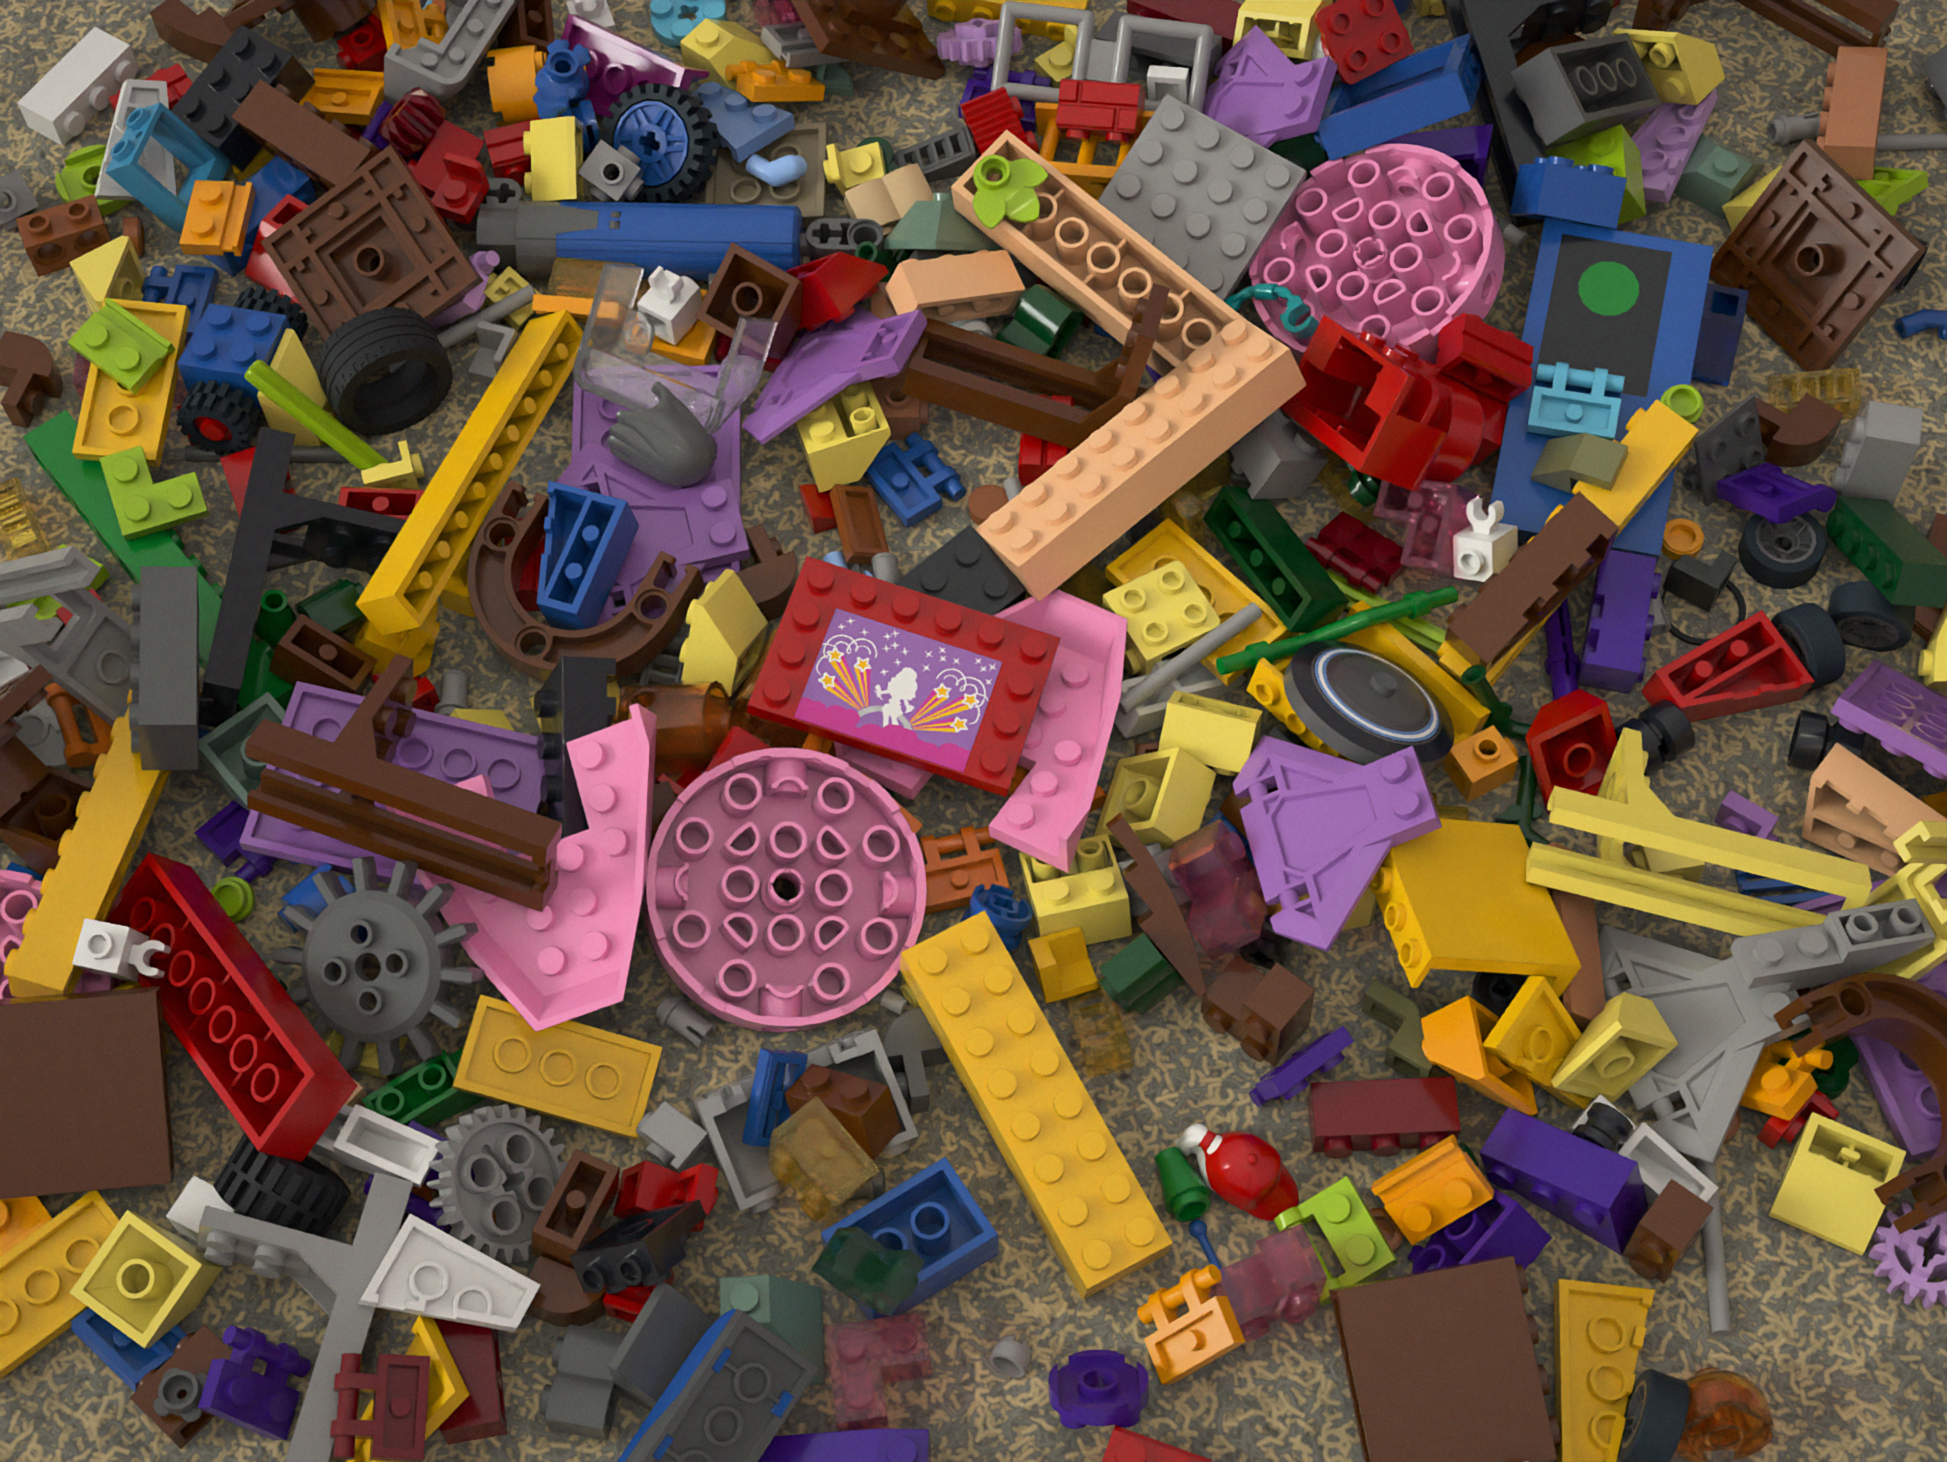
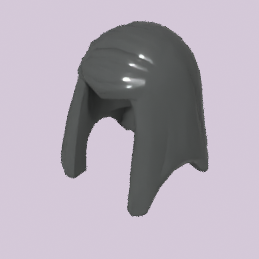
(664, 441)

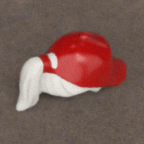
(1242, 1170)

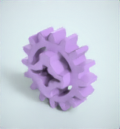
(974, 42)
(1909, 1250)

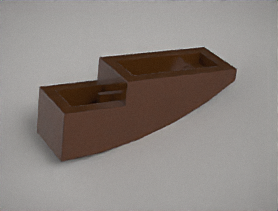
(190, 33)

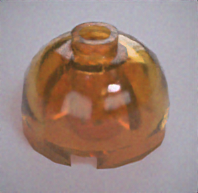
(1728, 1414)

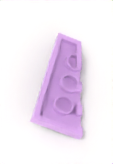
(1668, 142)

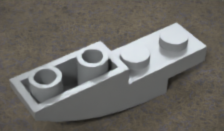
(1838, 948)

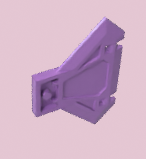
(1266, 93)
(830, 361)
(690, 523)
(1326, 829)

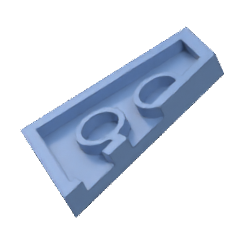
(742, 123)

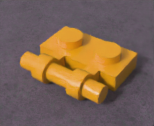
(406, 22)
(774, 82)
(1781, 1088)
(1198, 1336)

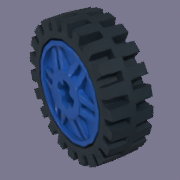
(685, 137)

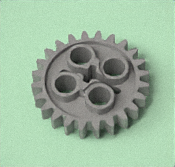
(499, 1180)

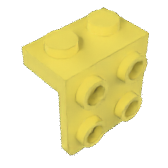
(1162, 614)

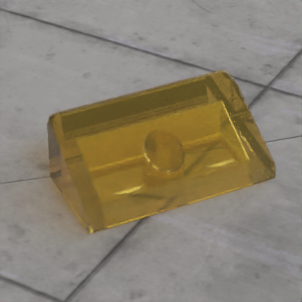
(576, 277)

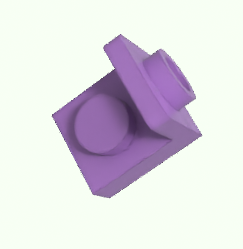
(1746, 817)

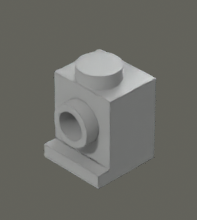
(673, 1139)

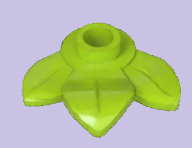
(1011, 195)

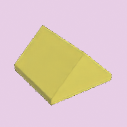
(110, 272)

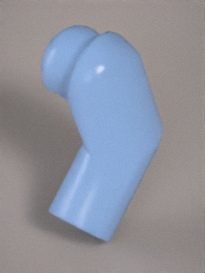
(777, 172)

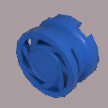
(586, 116)
(1003, 911)

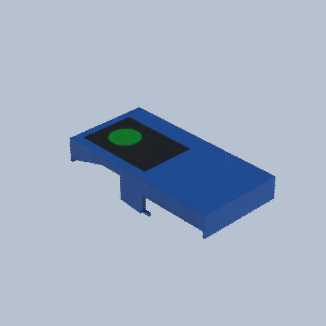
(1612, 306)

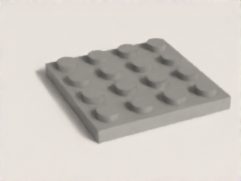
(1201, 194)

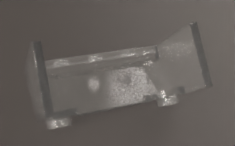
(621, 368)

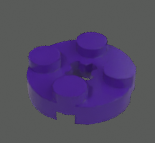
(1080, 1404)

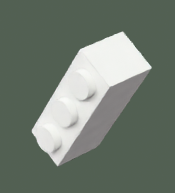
(78, 86)

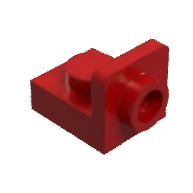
(461, 188)
(1779, 1128)

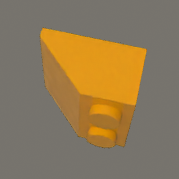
(1455, 1044)

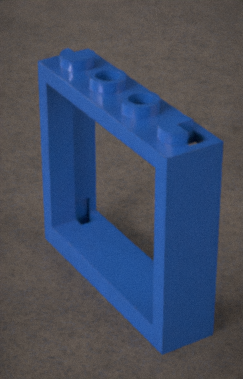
(1400, 98)

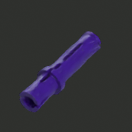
(1561, 662)

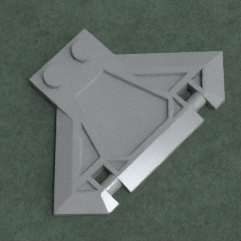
(1717, 1029)

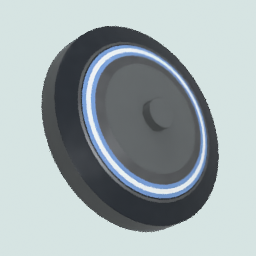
(1366, 704)

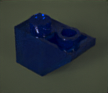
(1719, 334)

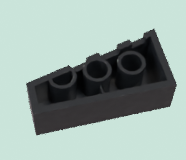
(570, 707)

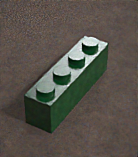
(1889, 551)
(1275, 560)

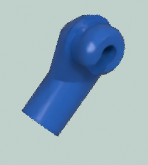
(1922, 321)

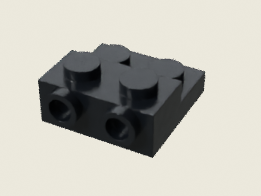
(637, 1248)

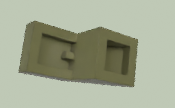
(1580, 459)
(1402, 1015)

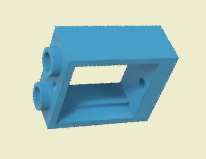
(180, 142)

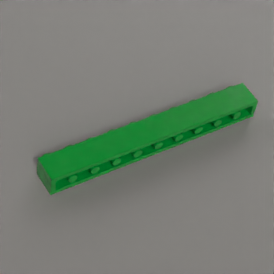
(88, 493)

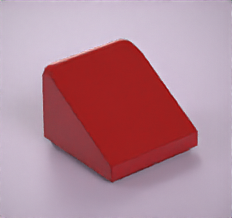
(817, 508)

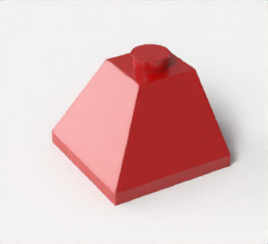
(1571, 743)

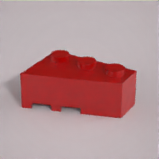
(1732, 673)

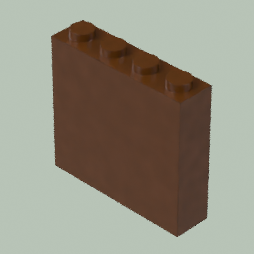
(83, 1093)
(1446, 1366)

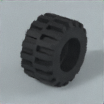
(281, 1190)

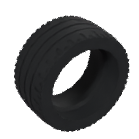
(368, 345)

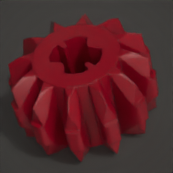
(412, 121)

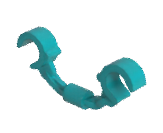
(1294, 309)

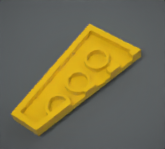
(1595, 1362)

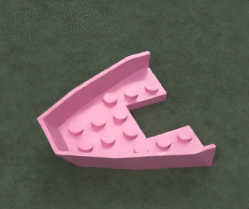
(1065, 737)
(584, 940)

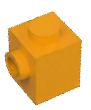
(1481, 763)

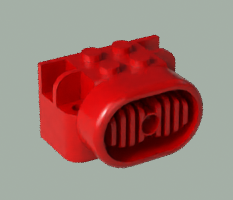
(1386, 408)

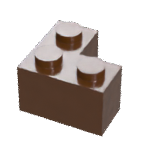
(1259, 1009)

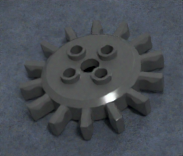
(394, 927)

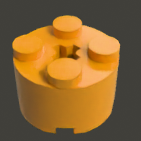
(514, 82)

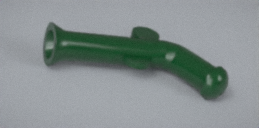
(868, 251)
(1500, 711)
(1525, 808)

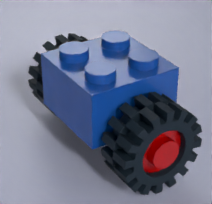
(220, 402)

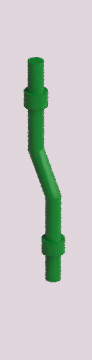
(1412, 606)

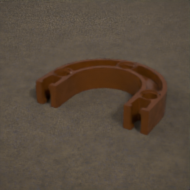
(495, 598)
(1911, 1021)

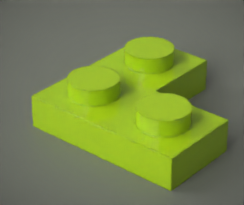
(148, 506)

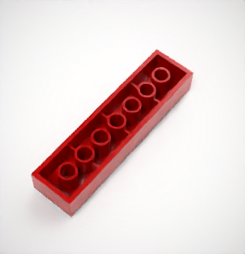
(233, 1012)

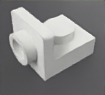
(1168, 80)

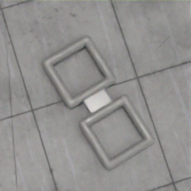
(1097, 58)

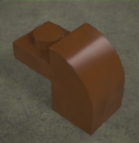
(29, 374)
(1797, 437)
(772, 577)
(561, 1296)

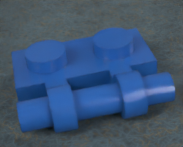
(188, 286)
(904, 487)

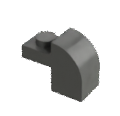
(910, 1048)

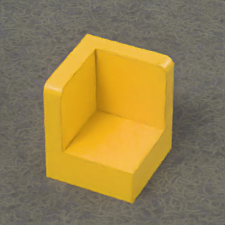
(1062, 964)

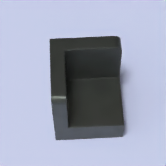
(1698, 581)

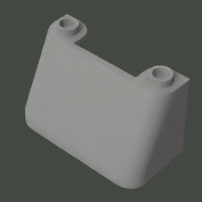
(447, 66)
(726, 1109)

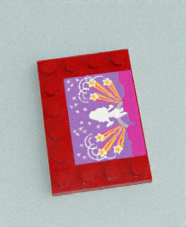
(904, 676)

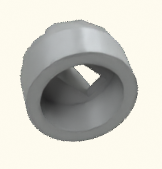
(1011, 1357)

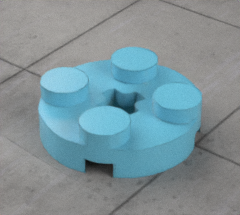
(667, 16)

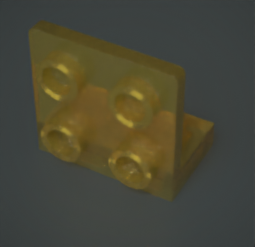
(1185, 504)
(819, 1161)

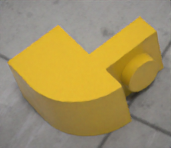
(411, 643)

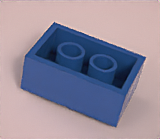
(934, 1220)

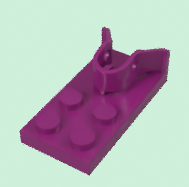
(622, 64)

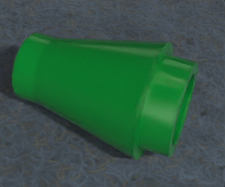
(274, 617)
(1182, 1188)

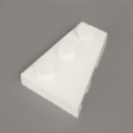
(155, 157)

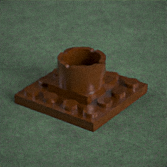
(318, 17)
(872, 34)
(371, 248)
(1815, 257)
(18, 764)

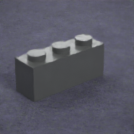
(1159, 50)

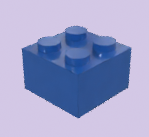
(1567, 193)

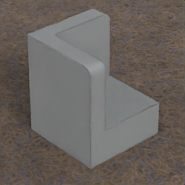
(494, 348)

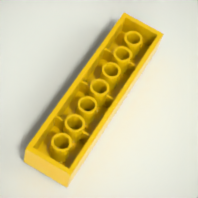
(1034, 1105)

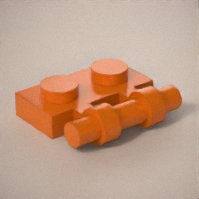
(954, 880)

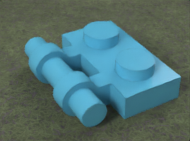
(1573, 413)

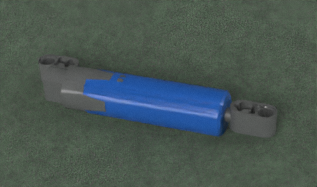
(670, 235)

